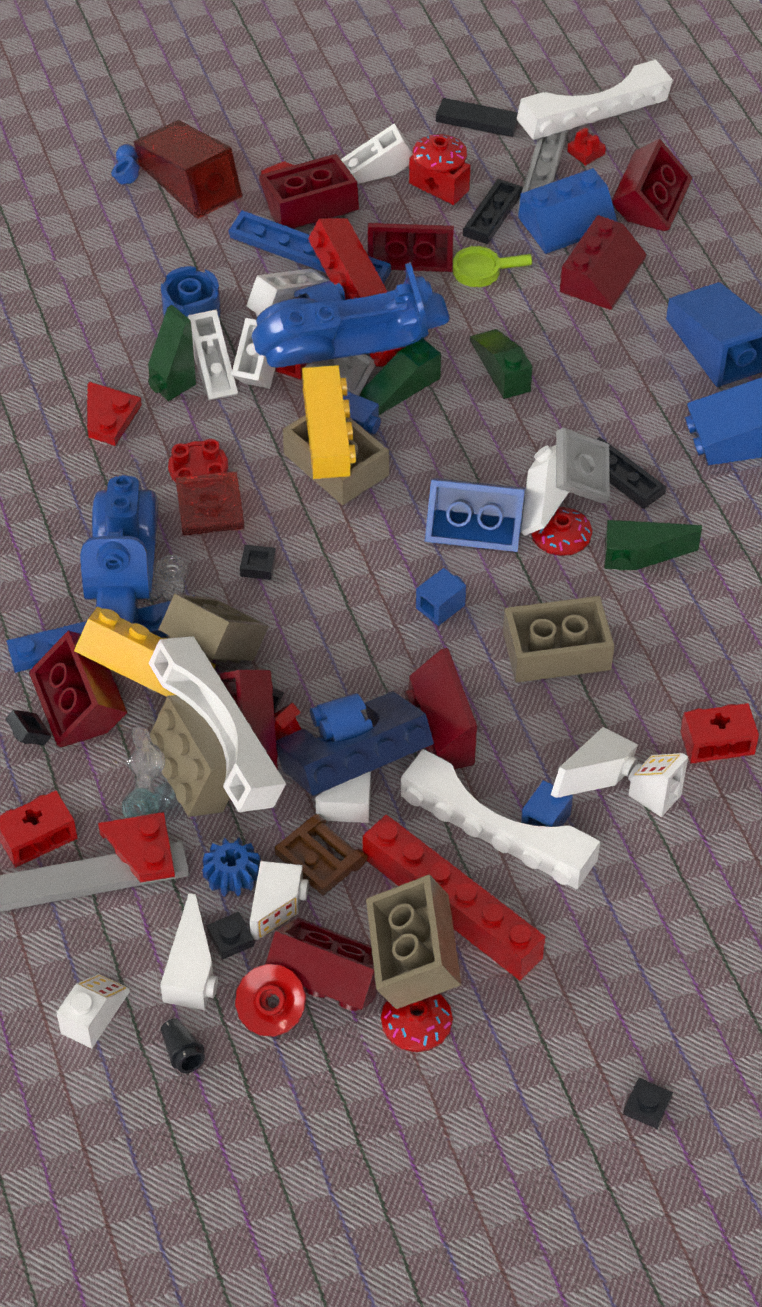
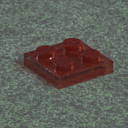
(209, 503)

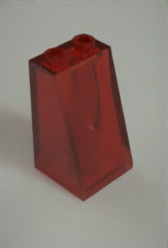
(190, 167)

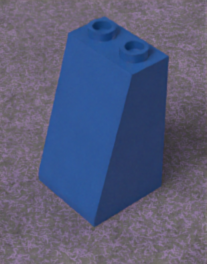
(718, 332)
(728, 424)

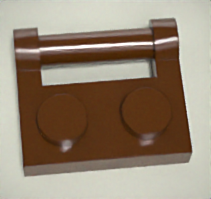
(317, 863)

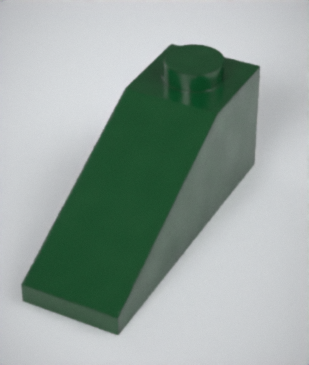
(172, 357)
(504, 362)
(404, 375)
(643, 544)

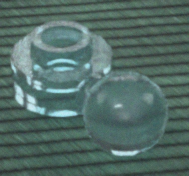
(149, 802)

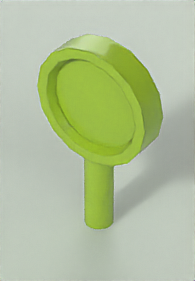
(481, 266)

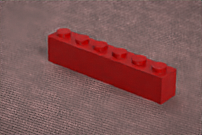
(349, 265)
(473, 910)

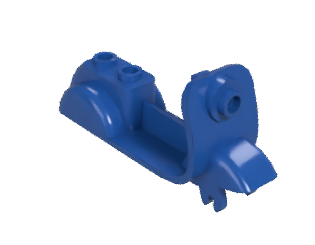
(316, 331)
(121, 553)

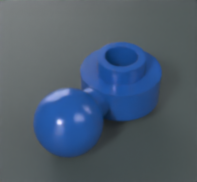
(127, 168)

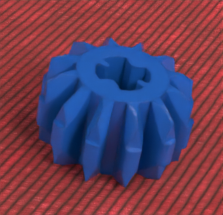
(231, 866)

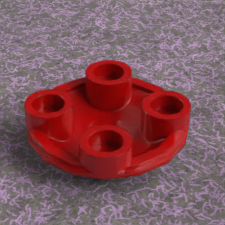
(197, 459)

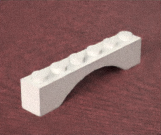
(552, 113)
(250, 773)
(558, 851)

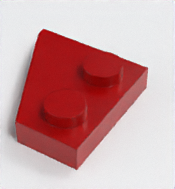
(109, 412)
(142, 845)

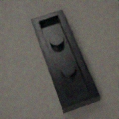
(477, 117)
(492, 211)
(632, 479)

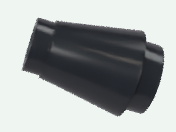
(182, 1047)

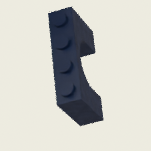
(321, 765)

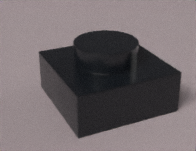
(258, 562)
(28, 727)
(230, 935)
(648, 1103)

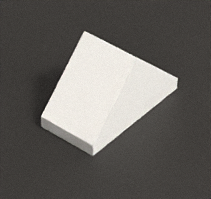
(346, 801)

